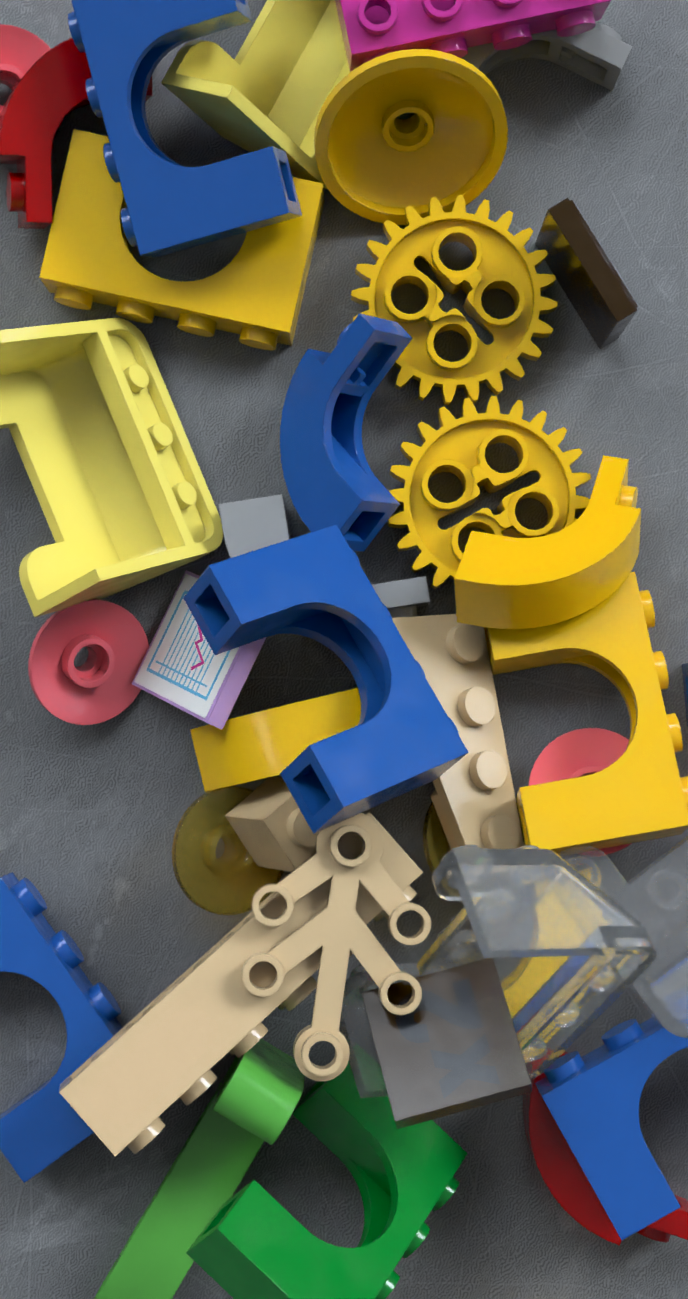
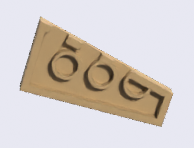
(477, 792)

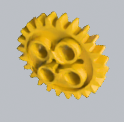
(497, 263)
(461, 451)

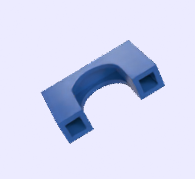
(166, 202)
(322, 593)
(598, 1114)
(43, 1122)

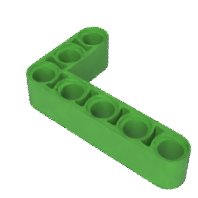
(242, 1114)

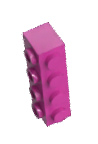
(453, 26)

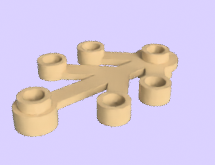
(338, 931)

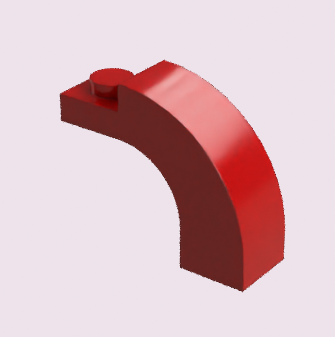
(29, 123)
(569, 1183)

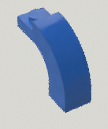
(323, 431)

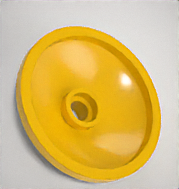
(442, 151)

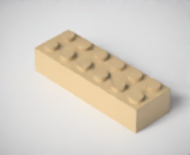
(207, 1014)

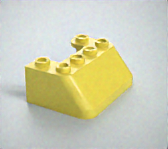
(273, 83)
(101, 461)

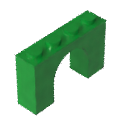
(402, 1176)

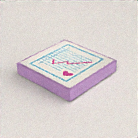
(186, 671)

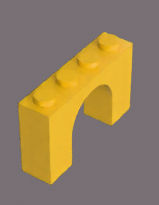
(92, 261)
(642, 790)

